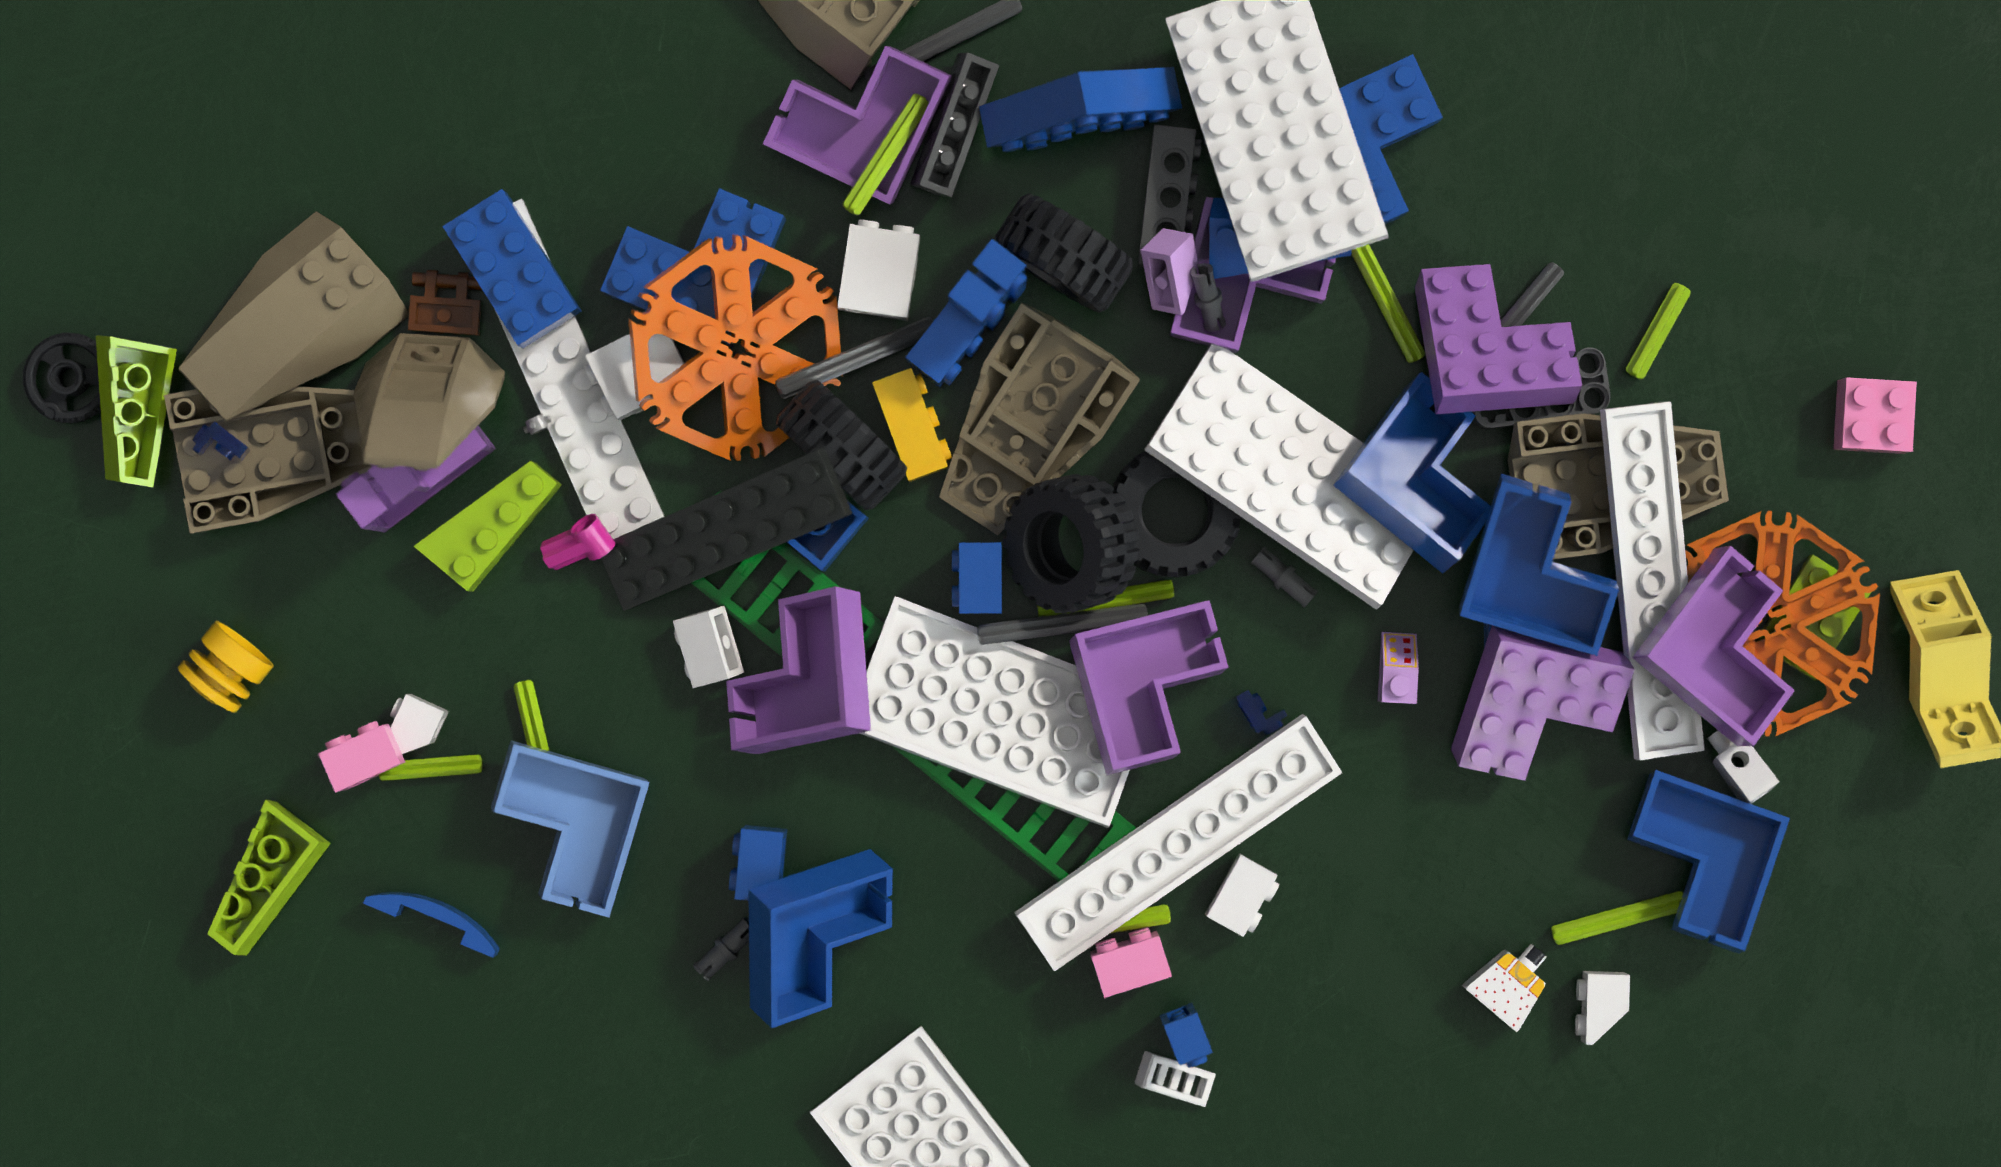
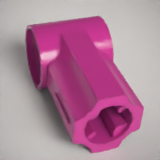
(584, 539)

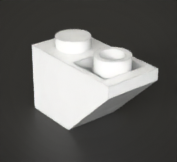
(416, 722)
(1603, 1003)

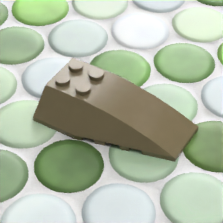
(293, 319)
(1032, 414)

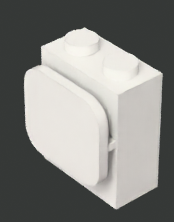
(879, 270)
(613, 371)

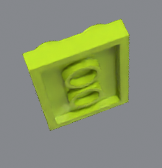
(1828, 629)

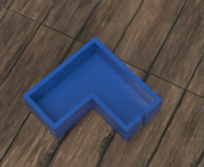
(1080, 105)
(1383, 112)
(645, 257)
(972, 307)
(1403, 485)
(1520, 586)
(1730, 852)
(800, 922)

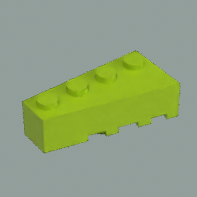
(132, 406)
(487, 528)
(270, 871)

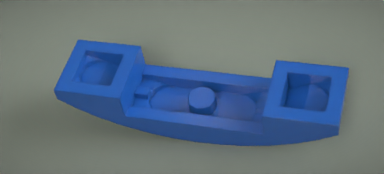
(475, 936)

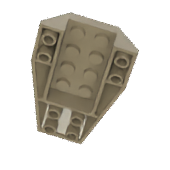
(838, 33)
(423, 399)
(296, 446)
(1570, 458)

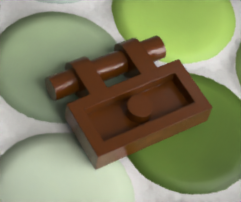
(441, 314)

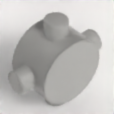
(537, 424)

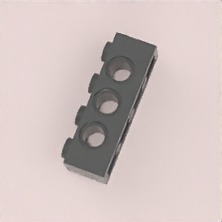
(954, 125)
(1169, 142)

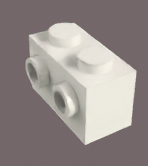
(708, 647)
(1242, 895)

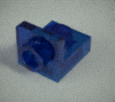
(226, 443)
(1253, 707)

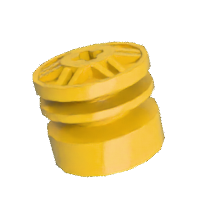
(225, 667)

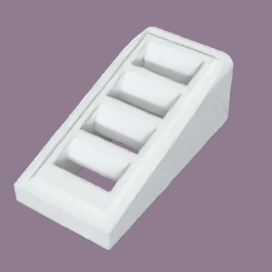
(1147, 1071)

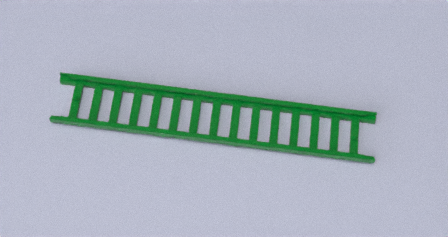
(938, 773)

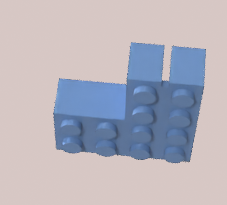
(593, 817)

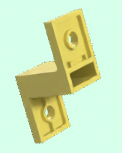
(1949, 667)

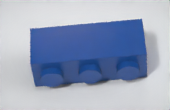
(1186, 1035)

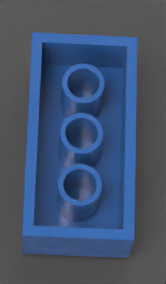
(512, 268)

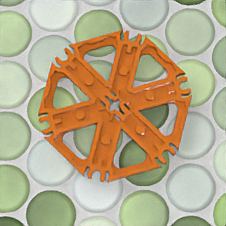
(705, 334)
(1803, 609)

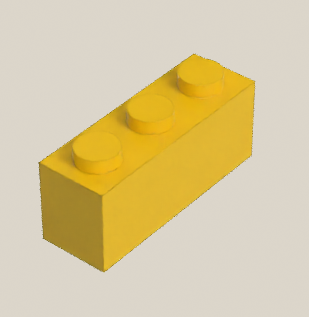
(912, 424)

